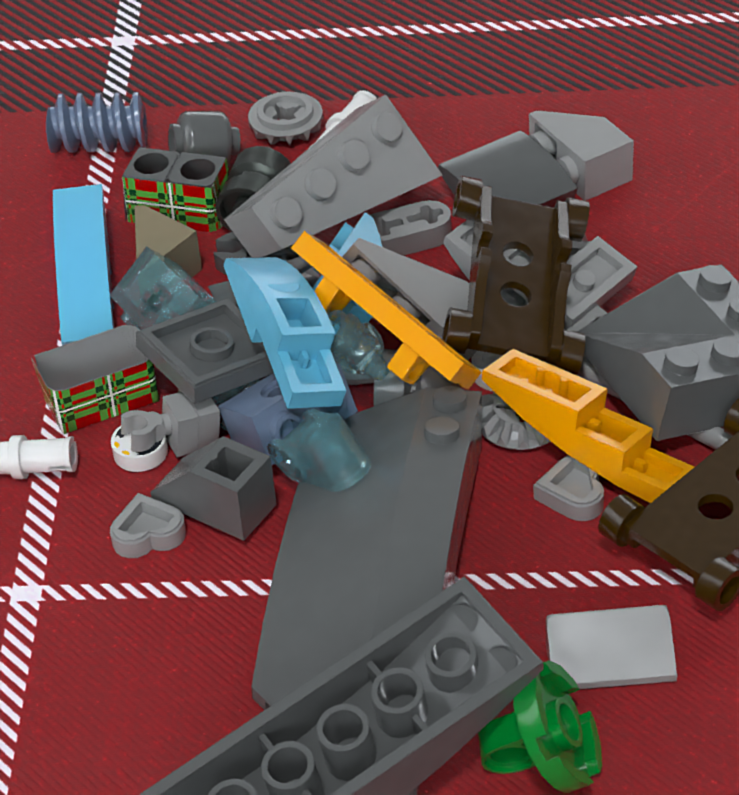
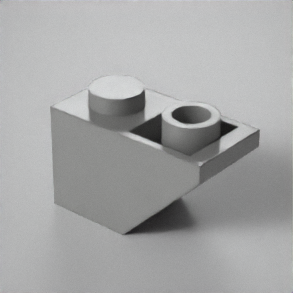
(587, 148)

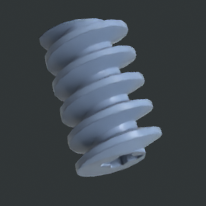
(96, 123)

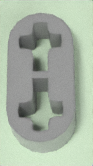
(414, 226)

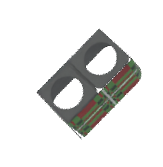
(176, 185)

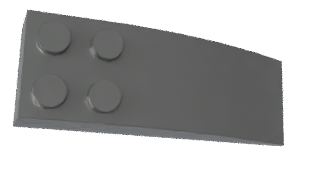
(377, 714)

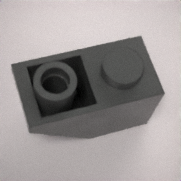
(221, 487)

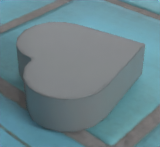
(571, 490)
(147, 526)

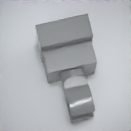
(183, 422)

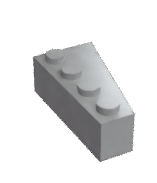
(340, 176)

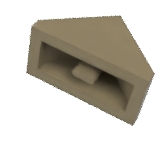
(167, 238)

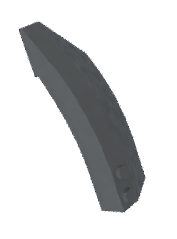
(373, 549)

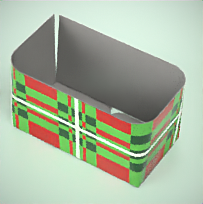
(96, 378)

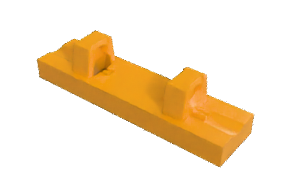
(420, 344)

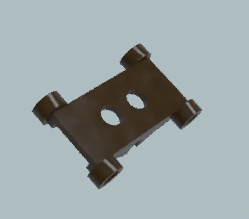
(547, 239)
(677, 529)

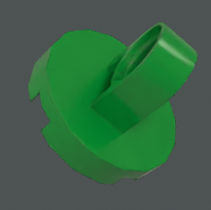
(545, 734)

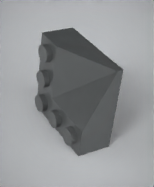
(673, 351)

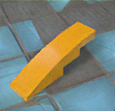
(575, 419)

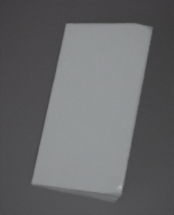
(613, 646)

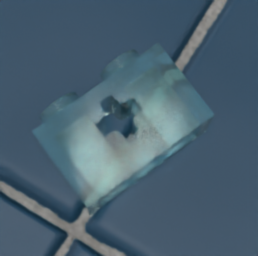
(157, 291)

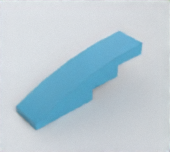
(82, 262)

